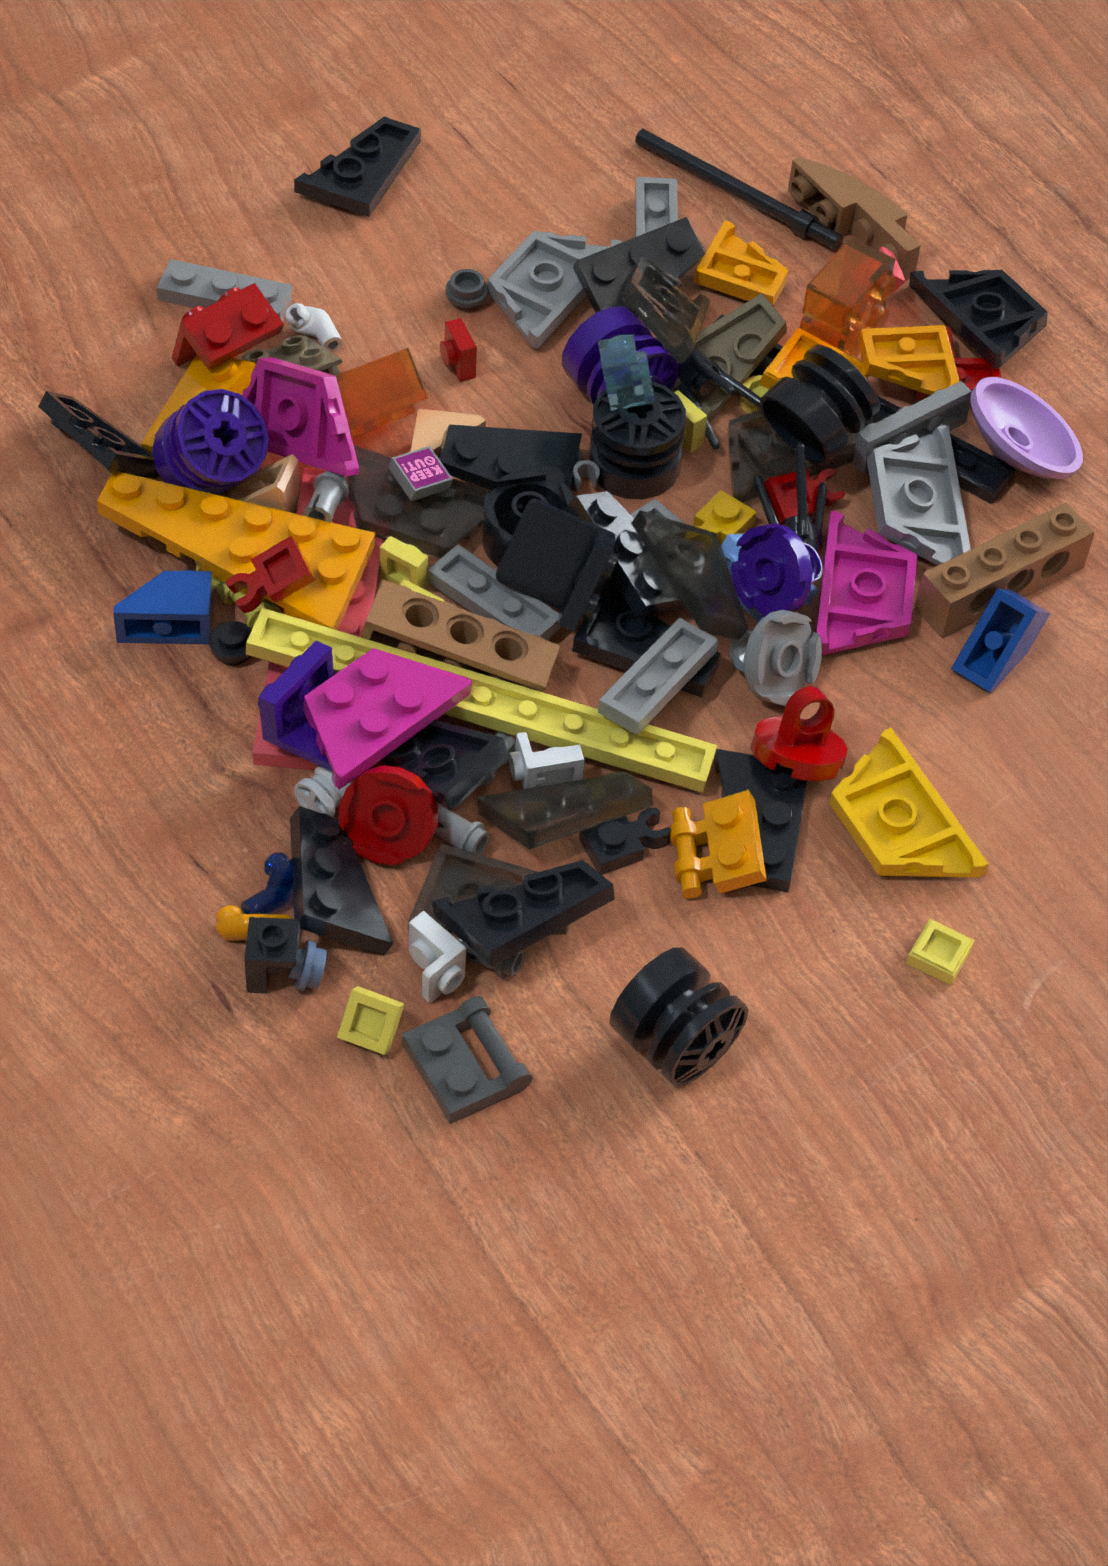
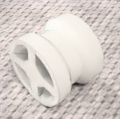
(319, 792)

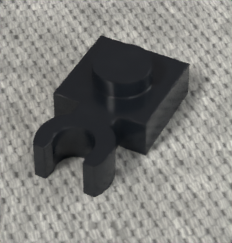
(623, 842)

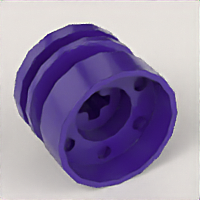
(582, 355)
(195, 459)

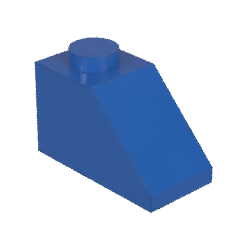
(168, 610)
(1000, 639)

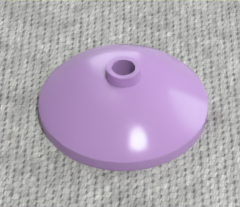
(1024, 429)

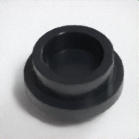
(229, 641)

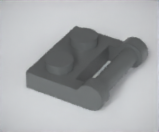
(451, 1067)

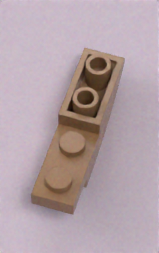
(853, 208)

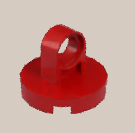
(801, 743)
(388, 814)

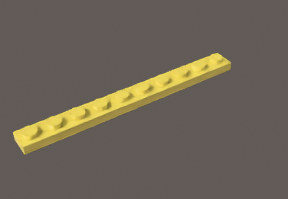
(509, 706)

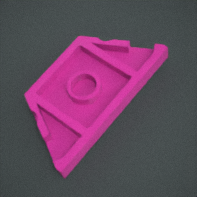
(303, 415)
(863, 588)
(376, 708)

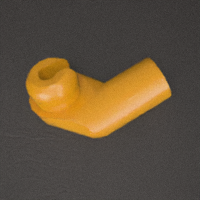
(233, 924)

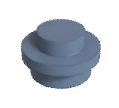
(309, 966)

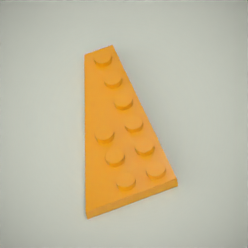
(230, 532)

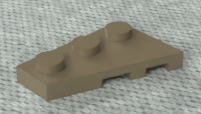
(738, 345)

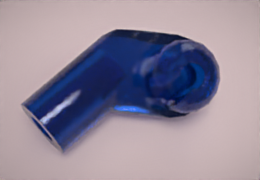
(278, 888)

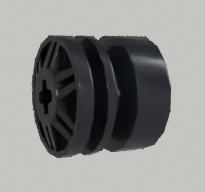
(820, 404)
(638, 444)
(678, 1016)

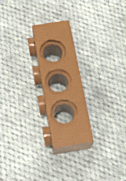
(1017, 560)
(458, 637)

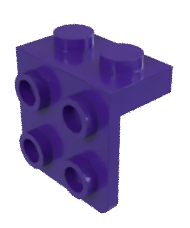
(282, 704)

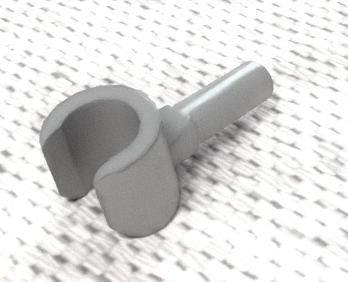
(584, 469)

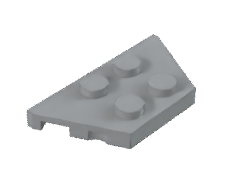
(539, 283)
(919, 496)

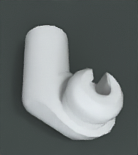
(314, 323)

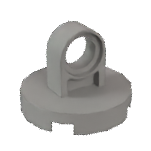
(778, 656)

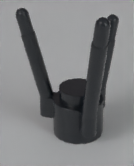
(703, 377)
(801, 523)

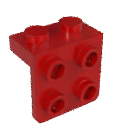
(226, 327)

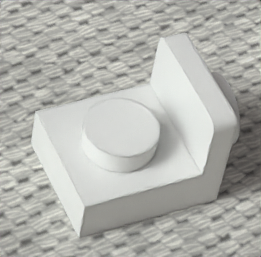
(546, 766)
(438, 954)

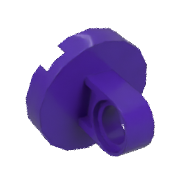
(774, 569)

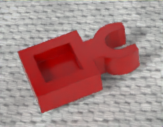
(783, 493)
(277, 573)

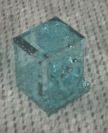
(625, 372)

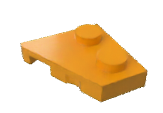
(740, 268)
(910, 356)

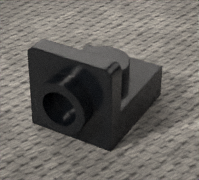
(269, 946)

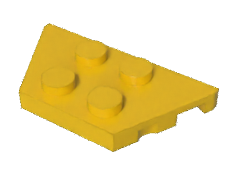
(902, 818)

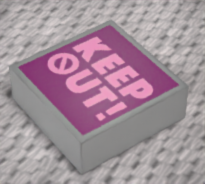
(420, 473)

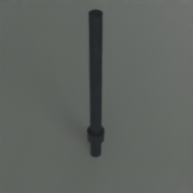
(801, 221)

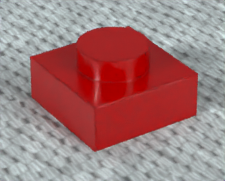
(459, 350)

